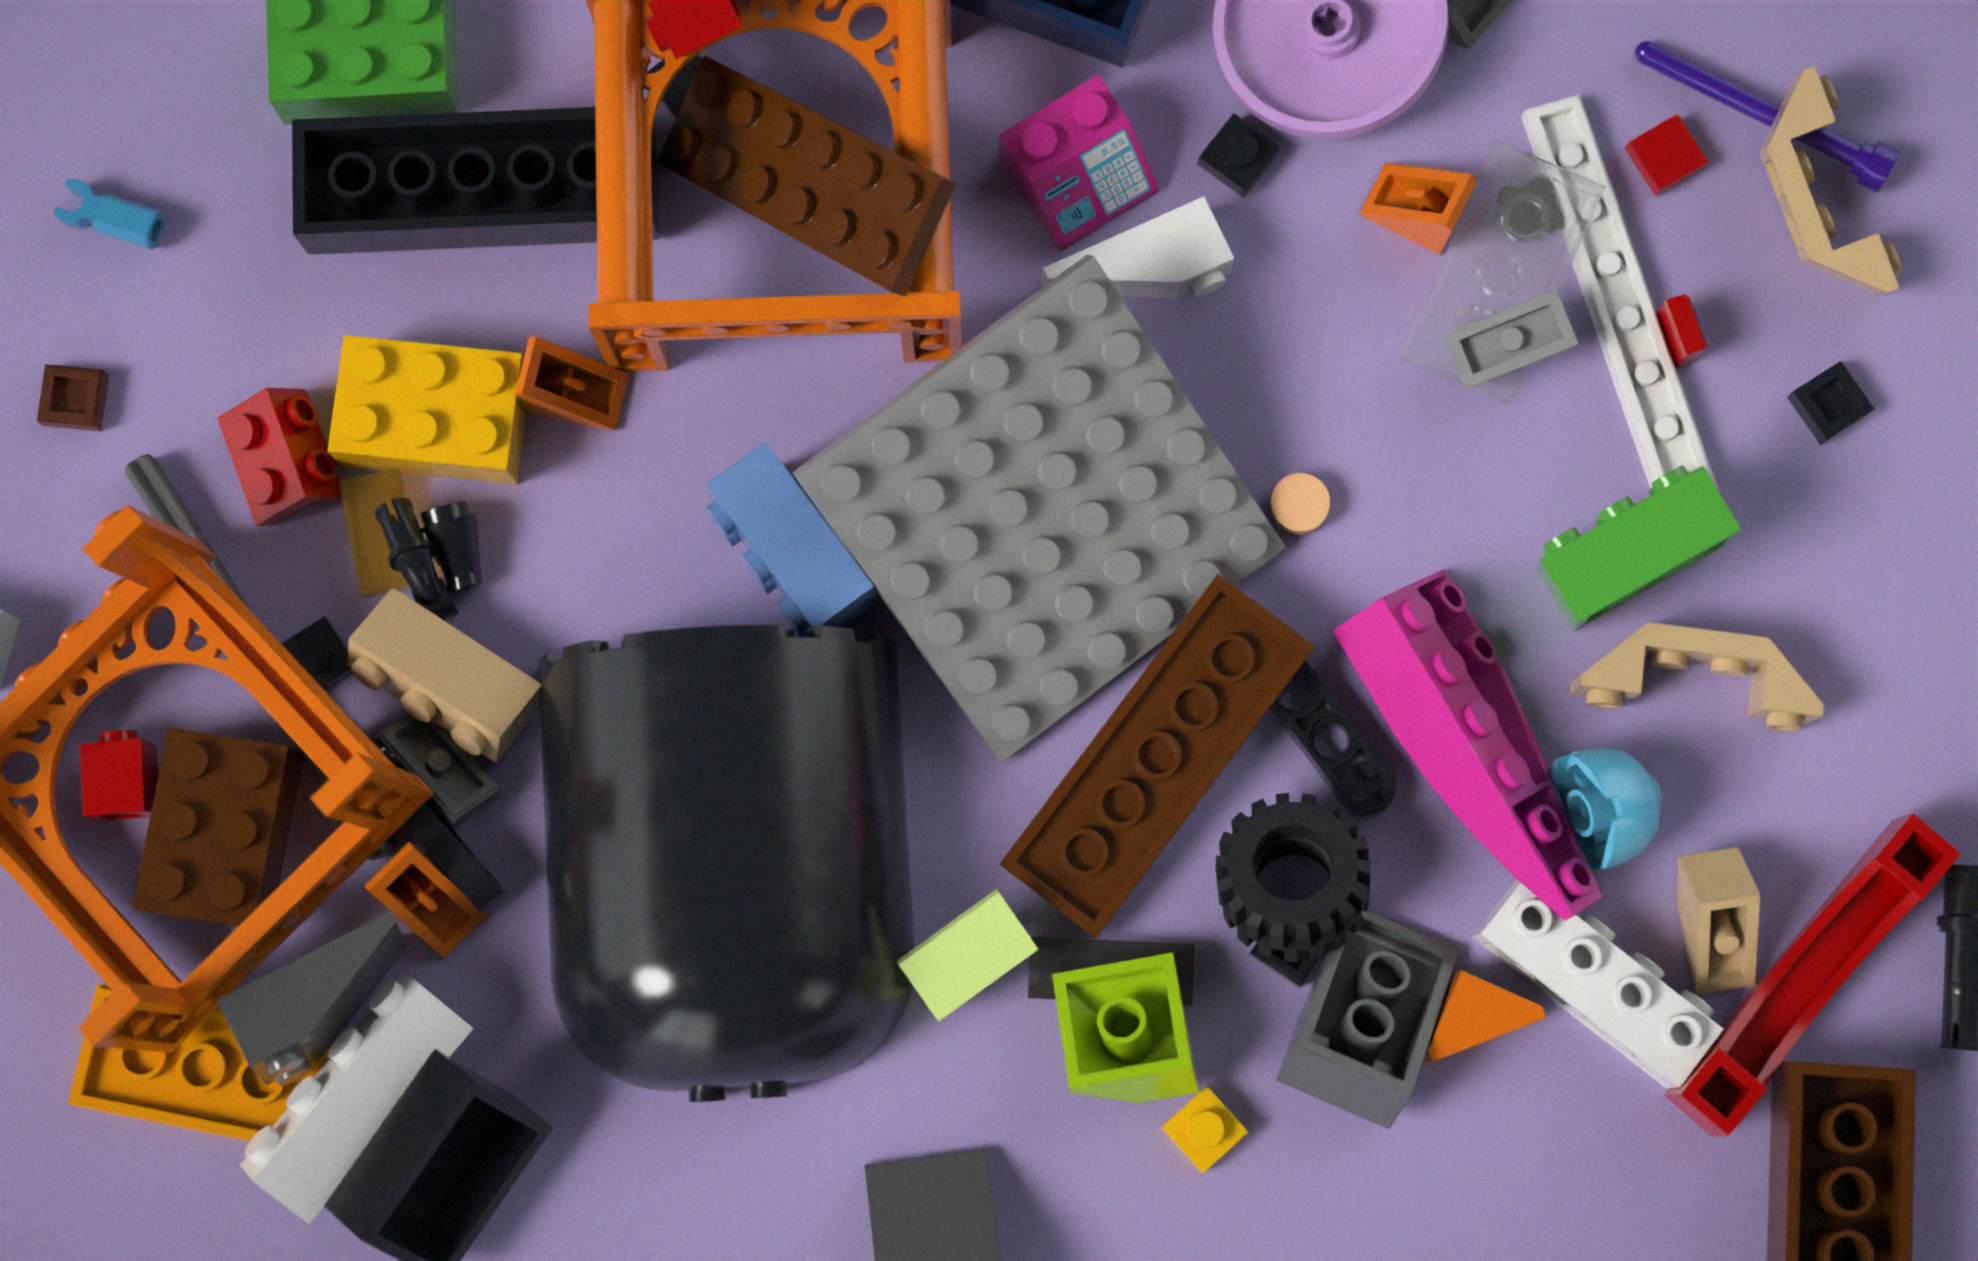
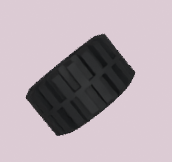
(1284, 831)

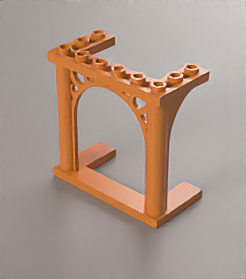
(627, 320)
(364, 788)

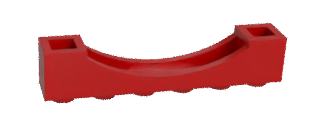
(1776, 1012)

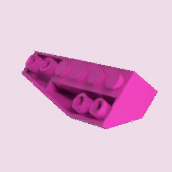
(1468, 733)

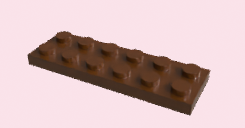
(807, 175)
(1157, 755)

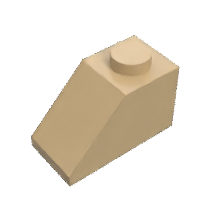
(1718, 919)

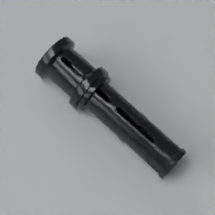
(1961, 958)

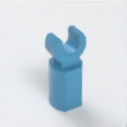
(113, 216)

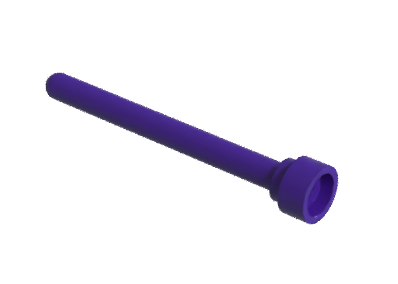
(1866, 161)

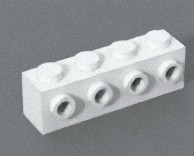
(1601, 985)
(351, 1096)

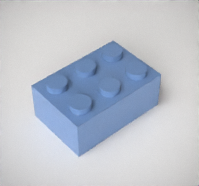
(789, 544)

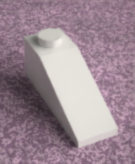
(1162, 256)

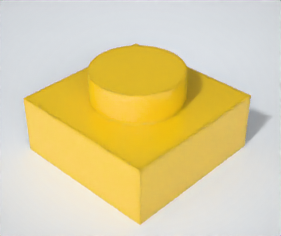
(1204, 1129)

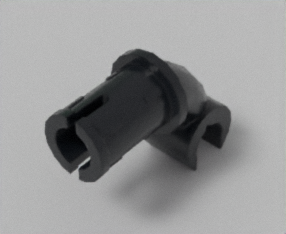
(413, 557)

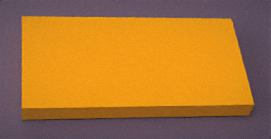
(195, 1087)

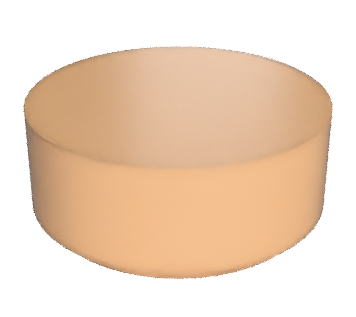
(1299, 504)

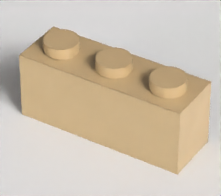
(442, 675)

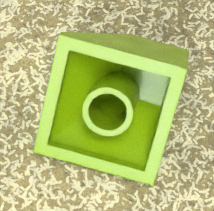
(1126, 1030)

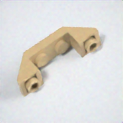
(1804, 110)
(1775, 688)

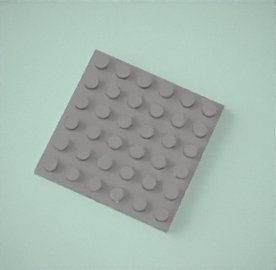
(1040, 507)

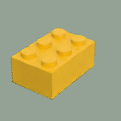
(428, 410)

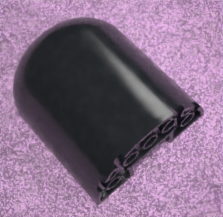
(726, 854)

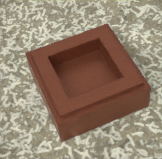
(73, 397)

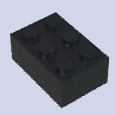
(438, 1164)

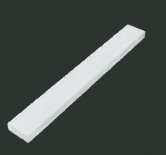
(1621, 302)

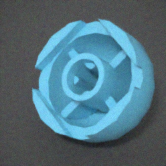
(1608, 803)

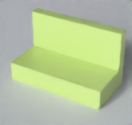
(967, 955)

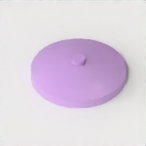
(1329, 62)

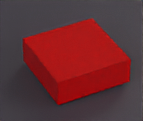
(1666, 155)
(1681, 330)

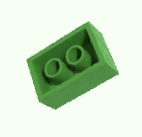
(361, 58)
(1636, 545)

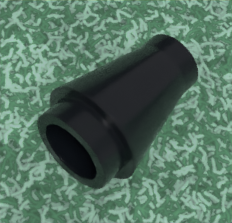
(455, 543)

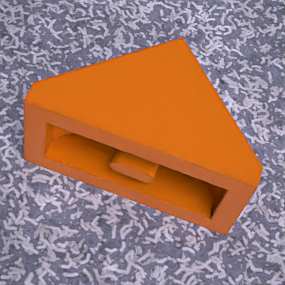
(1419, 202)
(569, 386)
(425, 899)
(1477, 1013)

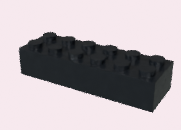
(448, 180)

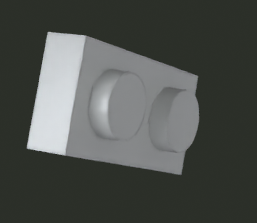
(1510, 339)

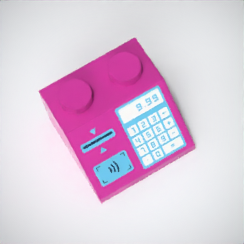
(1078, 162)

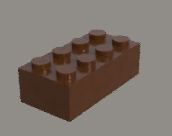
(1841, 1163)

